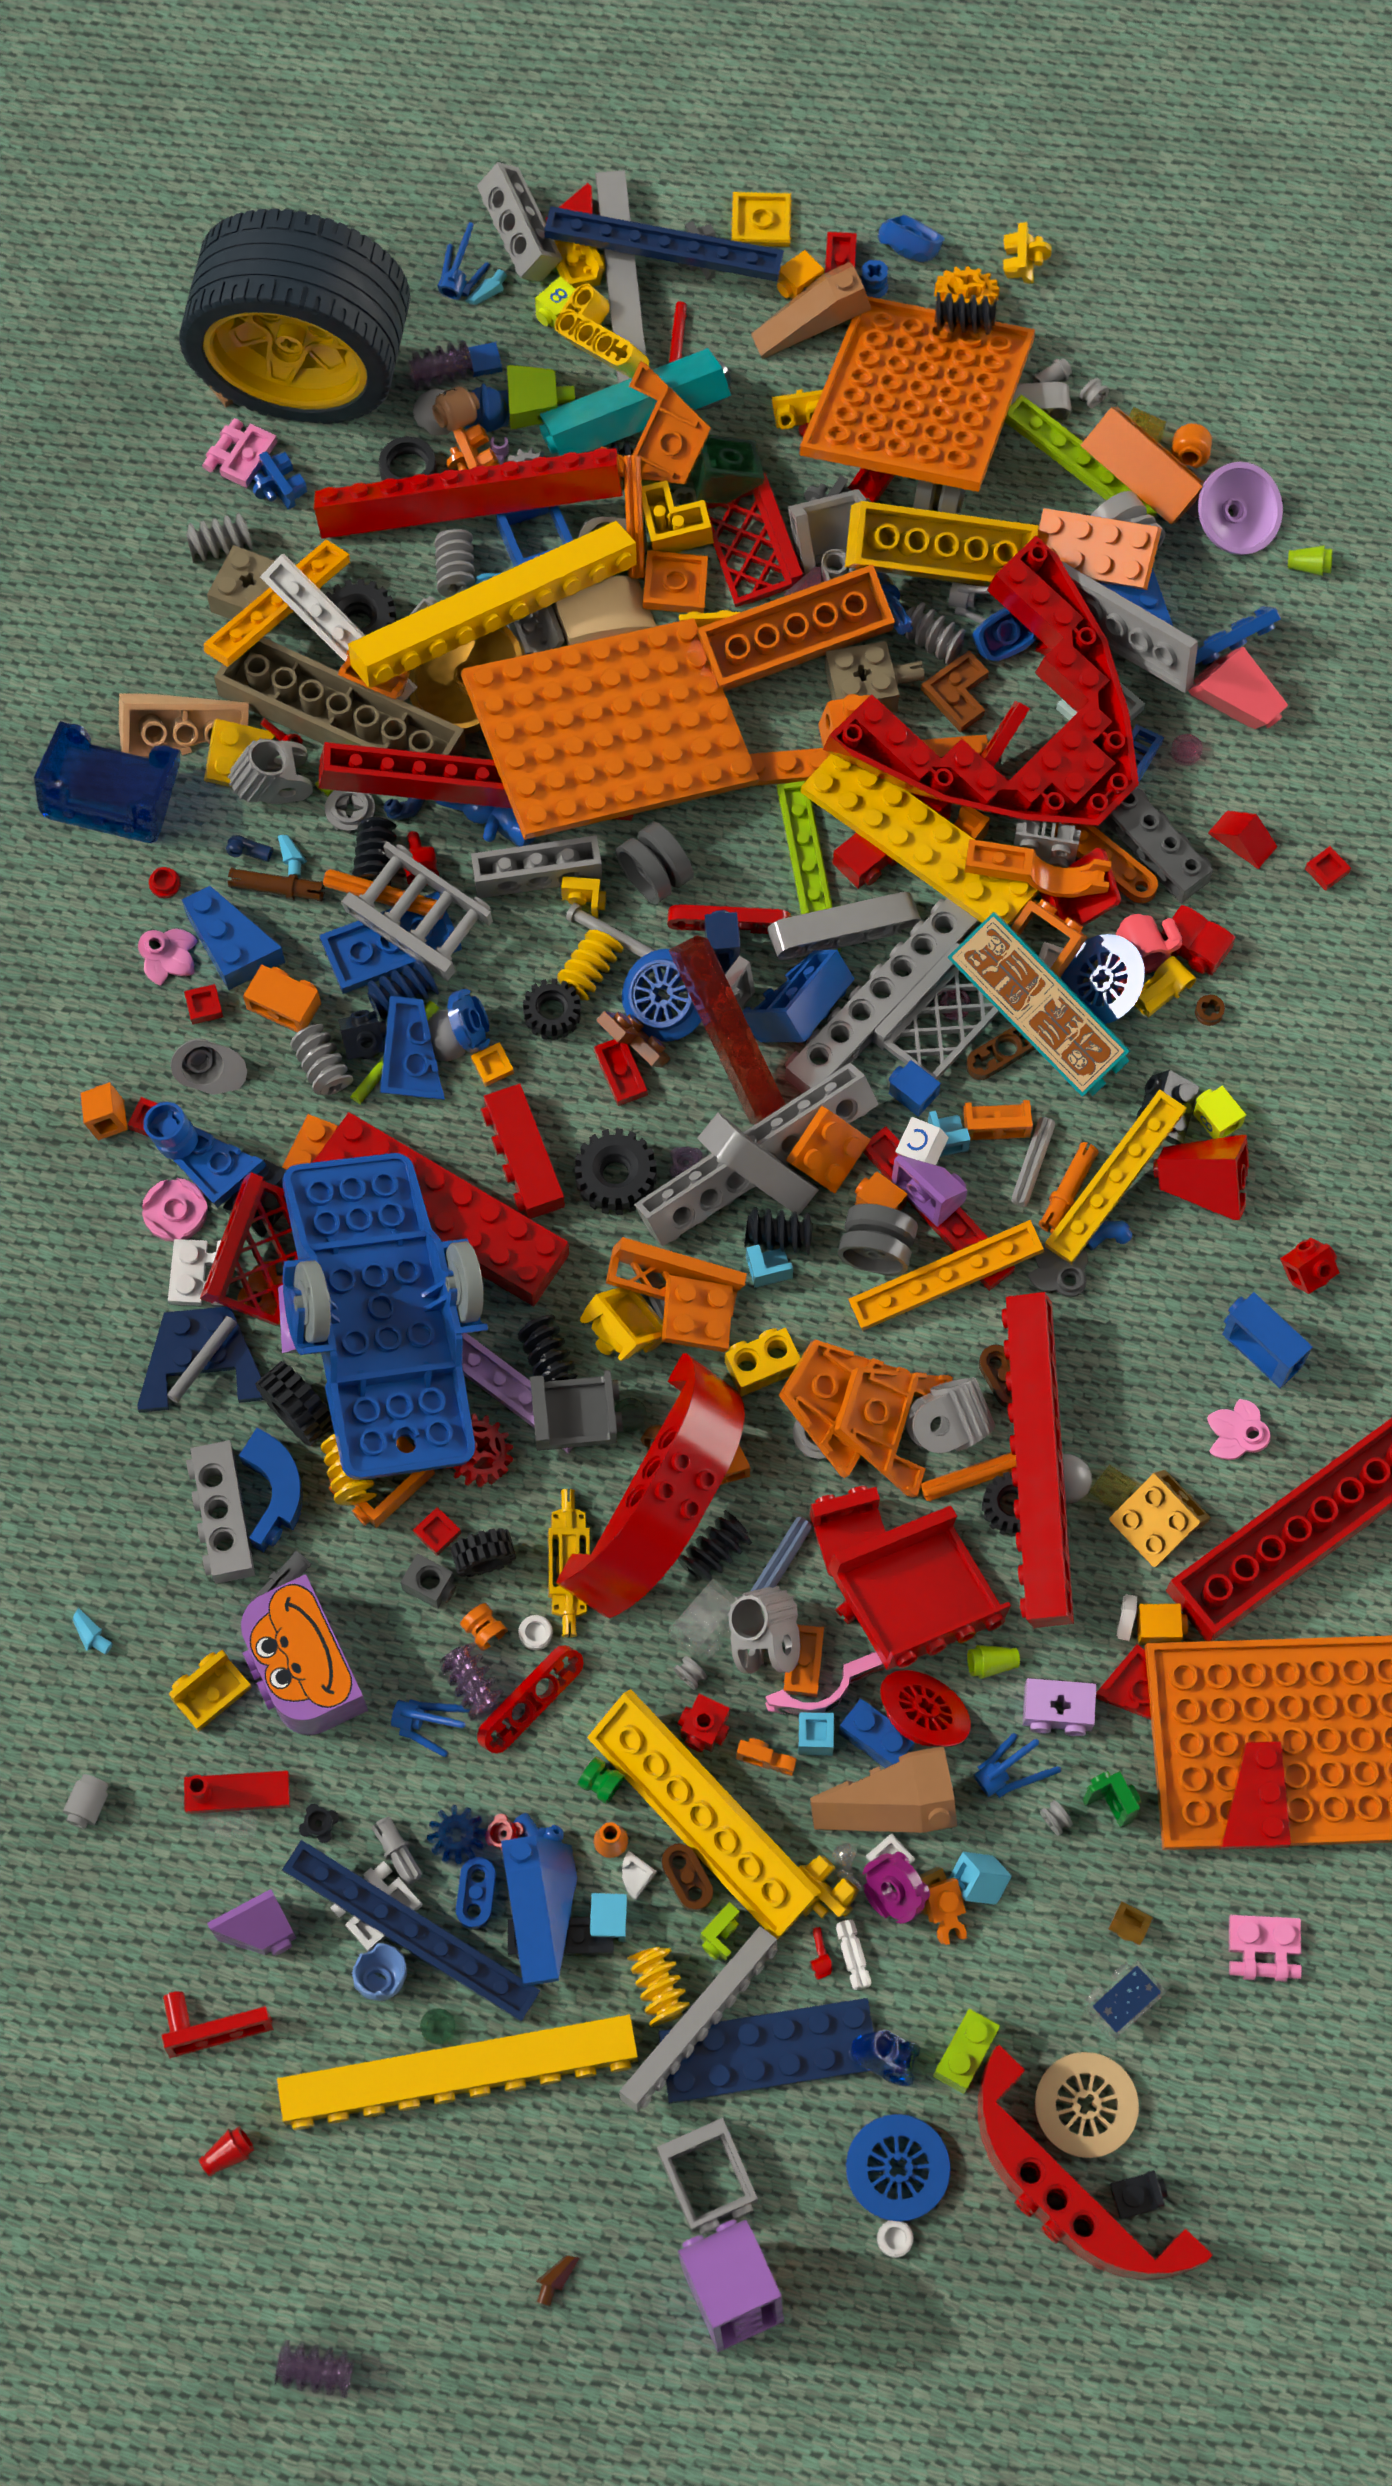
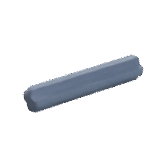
(784, 1554)

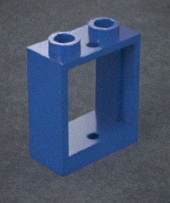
(504, 521)
(1266, 1339)

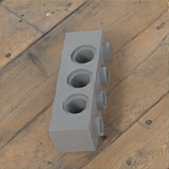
(519, 222)
(535, 866)
(219, 1460)

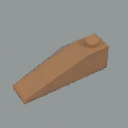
(819, 307)
(900, 1798)

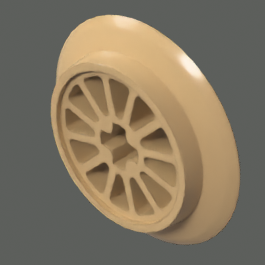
(1113, 2076)

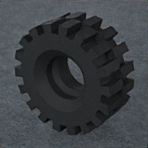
(366, 600)
(609, 1150)
(295, 1403)

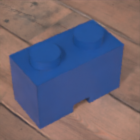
(874, 1734)

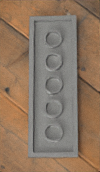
(1139, 634)

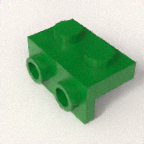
(1120, 1797)

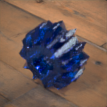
(445, 1842)

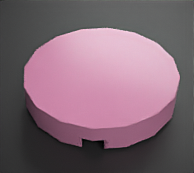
(183, 1214)

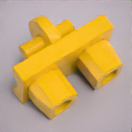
(1029, 253)
(795, 408)
(836, 1899)

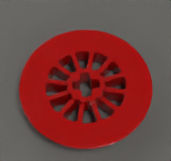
(924, 1709)

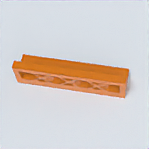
(666, 1263)

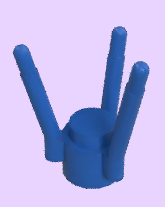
(454, 282)
(412, 1714)
(993, 1776)

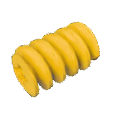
(588, 960)
(348, 1490)
(659, 1984)

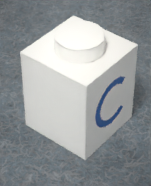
(922, 1141)

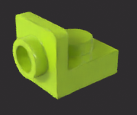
(722, 1925)

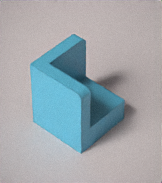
(958, 1137)
(768, 1266)
(816, 1734)
(980, 1877)
(608, 1915)

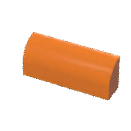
(1143, 465)

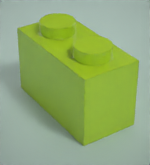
(966, 2051)

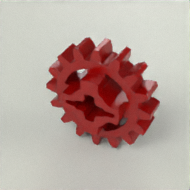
(490, 1454)

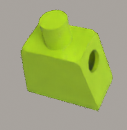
(533, 393)

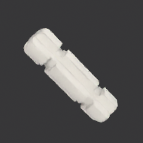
(853, 1954)

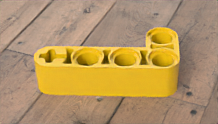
(581, 326)

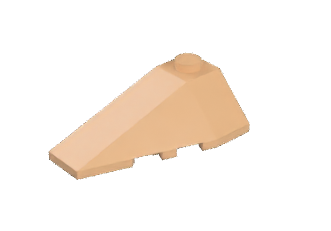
(172, 721)

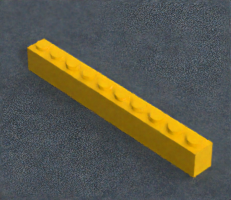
(492, 604)
(457, 2070)

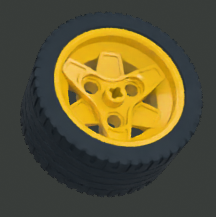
(295, 316)

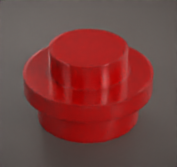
(164, 882)

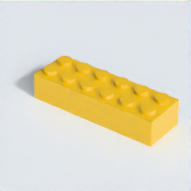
(932, 543)

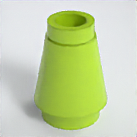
(1311, 560)
(991, 1660)

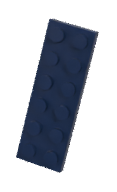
(772, 2051)

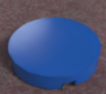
(468, 1021)

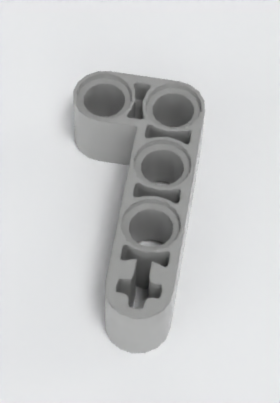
(757, 1164)

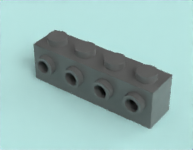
(1159, 846)

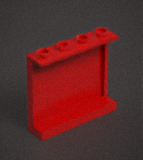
(916, 1589)

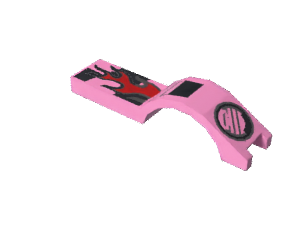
(853, 1671)

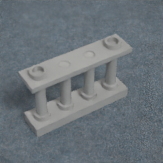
(414, 941)

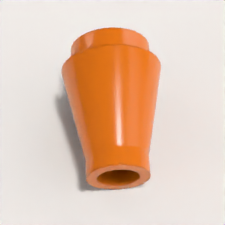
(613, 1847)

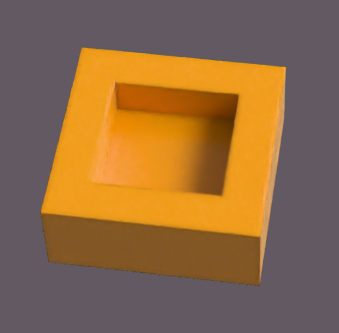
(492, 1064)

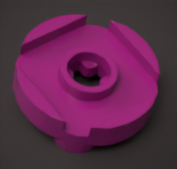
(896, 1871)

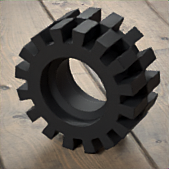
(545, 993)
(992, 1508)
(483, 1552)

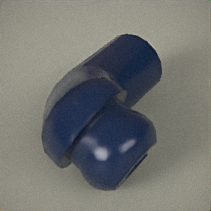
(403, 810)
(240, 845)

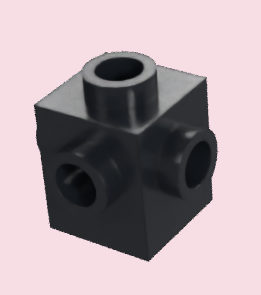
(362, 1034)

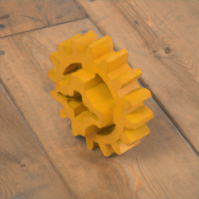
(968, 283)

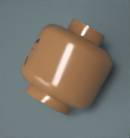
(455, 408)

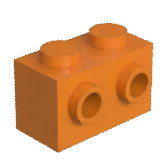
(282, 998)

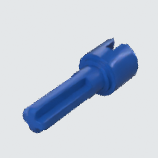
(892, 594)

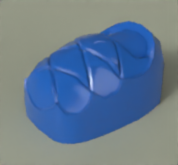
(910, 238)
(1001, 636)

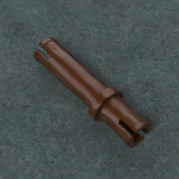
(276, 884)

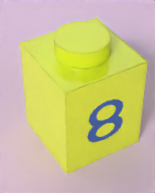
(552, 300)
(1218, 1112)

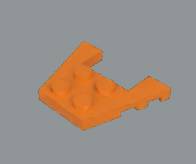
(672, 434)
(817, 1393)
(875, 1418)

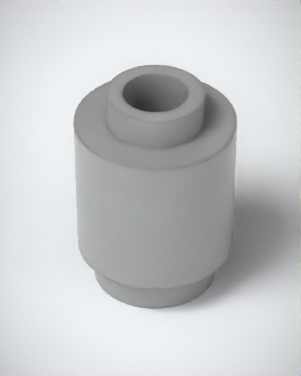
(86, 1801)

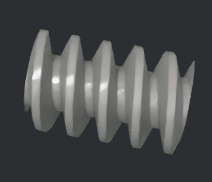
(218, 537)
(454, 561)
(934, 634)
(319, 1061)

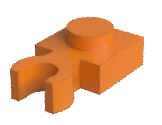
(758, 1754)
(944, 1907)

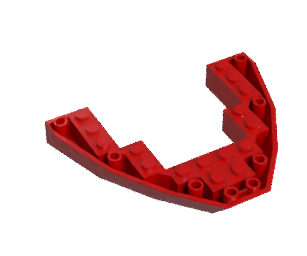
(1077, 772)

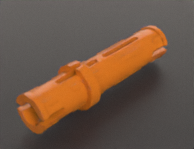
(1063, 1198)

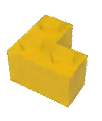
(674, 527)

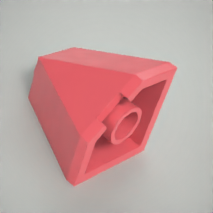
(1239, 690)

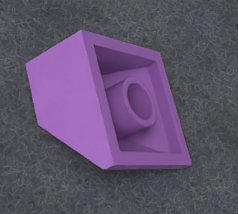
(929, 1187)
(255, 1926)

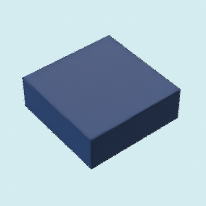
(485, 359)

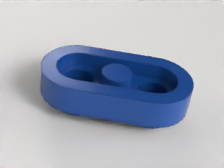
(475, 1893)

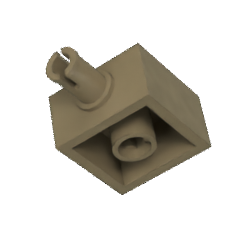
(238, 582)
(869, 671)

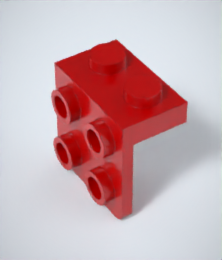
(1088, 907)
(845, 1520)

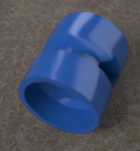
(170, 1130)

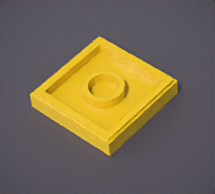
(761, 218)

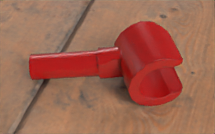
(279, 734)
(822, 1964)

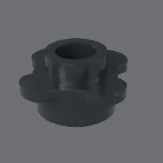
(313, 1814)

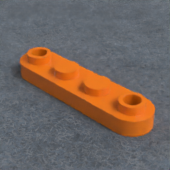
(1126, 869)

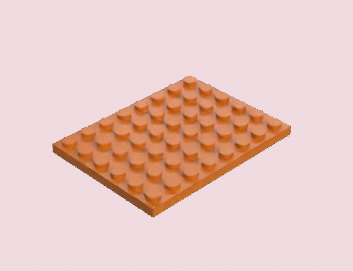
(917, 396)
(608, 728)
(1312, 1694)

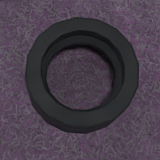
(403, 446)

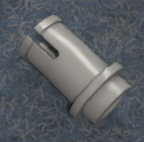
(1056, 372)

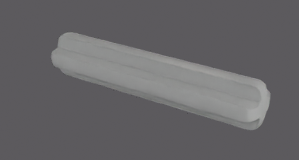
(1033, 1161)

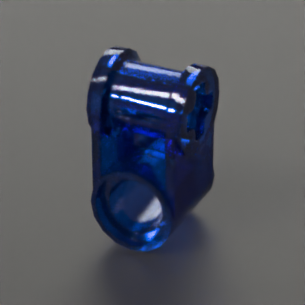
(886, 2056)

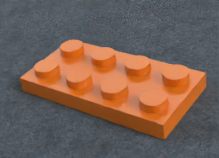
(1102, 547)

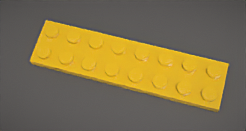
(913, 837)
(703, 1814)

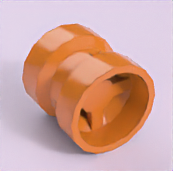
(483, 1625)

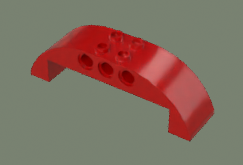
(664, 1495)
(1108, 2243)

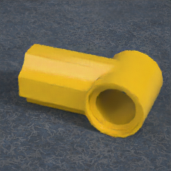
(1166, 983)

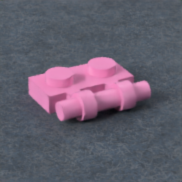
(244, 460)
(1265, 1936)

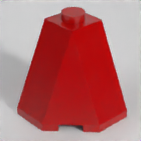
(1207, 1173)

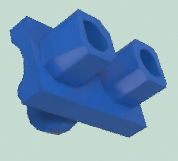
(274, 469)

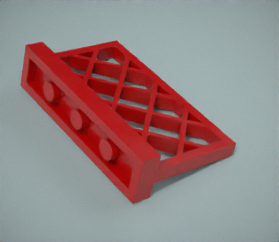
(779, 541)
(232, 1246)

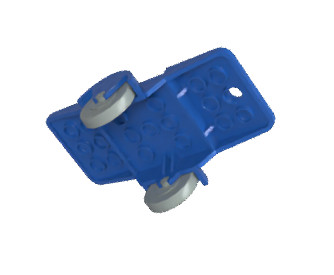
(383, 1312)

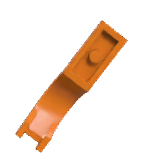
(1025, 866)

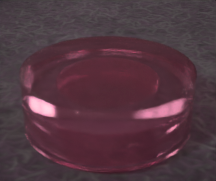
(1186, 749)

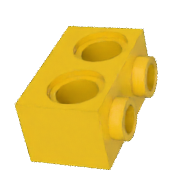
(767, 1369)

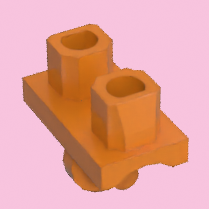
(468, 442)

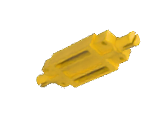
(567, 1527)

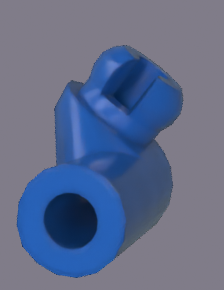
(1111, 1229)
(530, 1829)

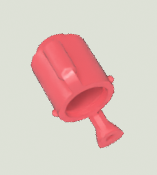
(1148, 940)

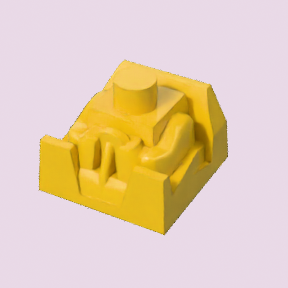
(623, 1323)

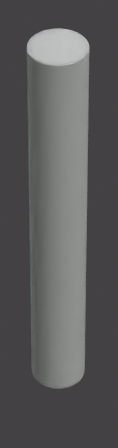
(202, 1359)

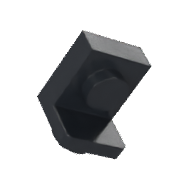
(1139, 2194)

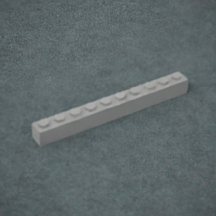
(698, 2019)

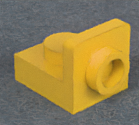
(584, 890)

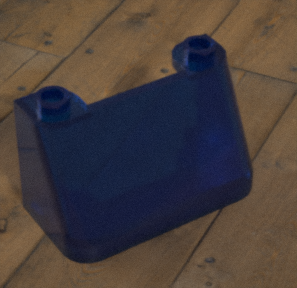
(105, 786)

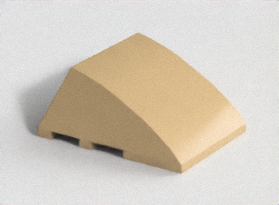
(603, 610)

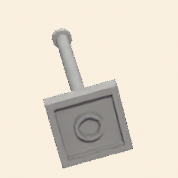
(738, 976)

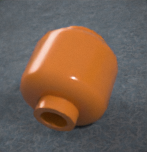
(1192, 445)

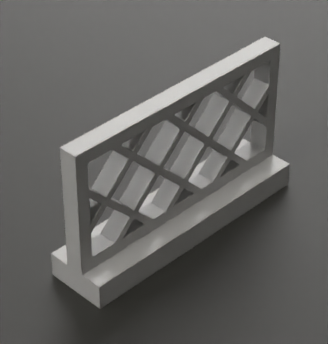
(918, 1003)

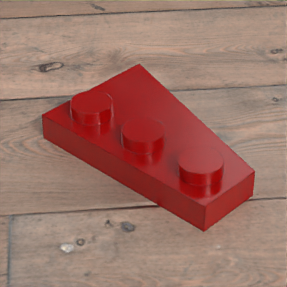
(1128, 1685)
(1259, 1801)

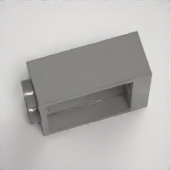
(696, 2140)

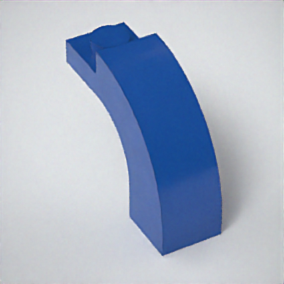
(273, 1461)

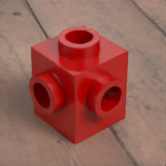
(1310, 1265)
(704, 1712)

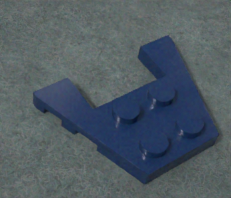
(178, 1343)

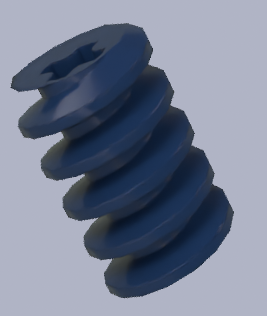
(408, 986)

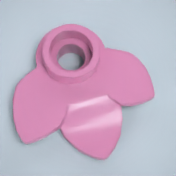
(170, 957)
(1233, 1430)

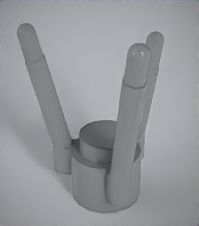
(964, 596)

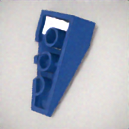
(541, 1895)

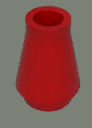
(229, 2150)

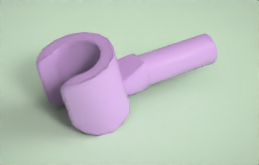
(500, 451)

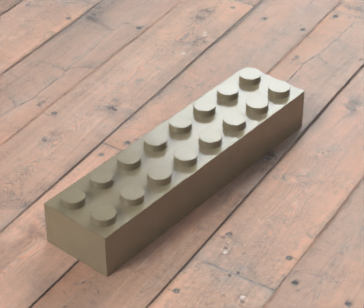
(328, 706)

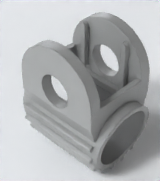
(255, 776)
(962, 1415)
(756, 1633)

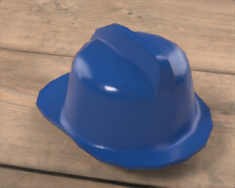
(493, 408)

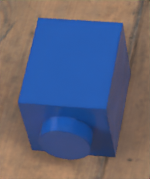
(913, 1087)

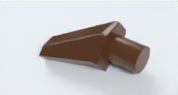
(555, 2279)

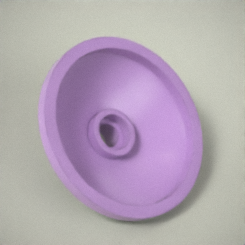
(1254, 504)

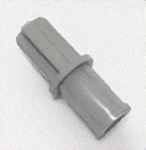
(397, 1850)

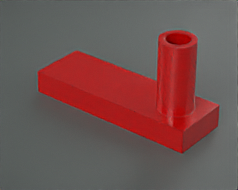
(1005, 733)
(236, 1792)
(188, 2039)

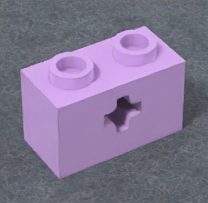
(1076, 1699)

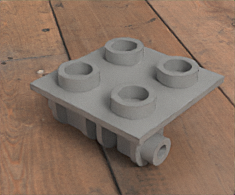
(1052, 850)

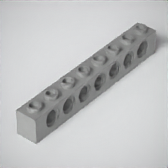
(859, 1034)
(712, 1184)

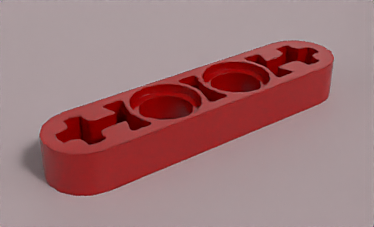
(693, 917)
(533, 1703)

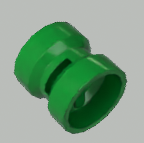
(601, 1780)

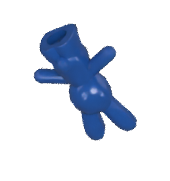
(496, 820)

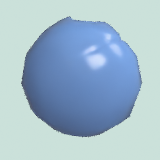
(383, 1960)

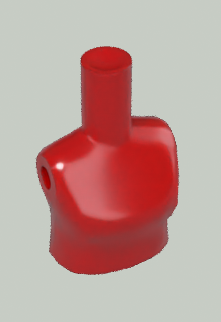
(423, 855)

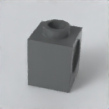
(420, 1570)

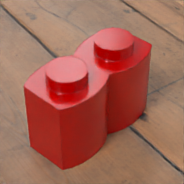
(1203, 941)

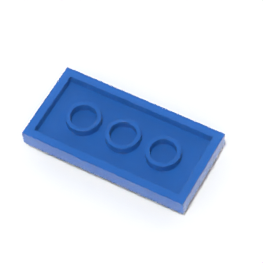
(364, 956)

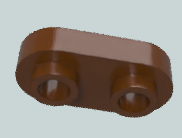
(996, 1377)
(687, 1878)

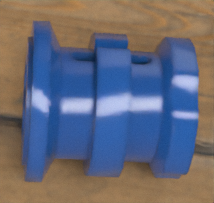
(875, 278)

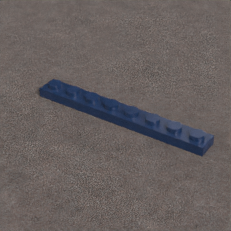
(663, 244)
(410, 1930)

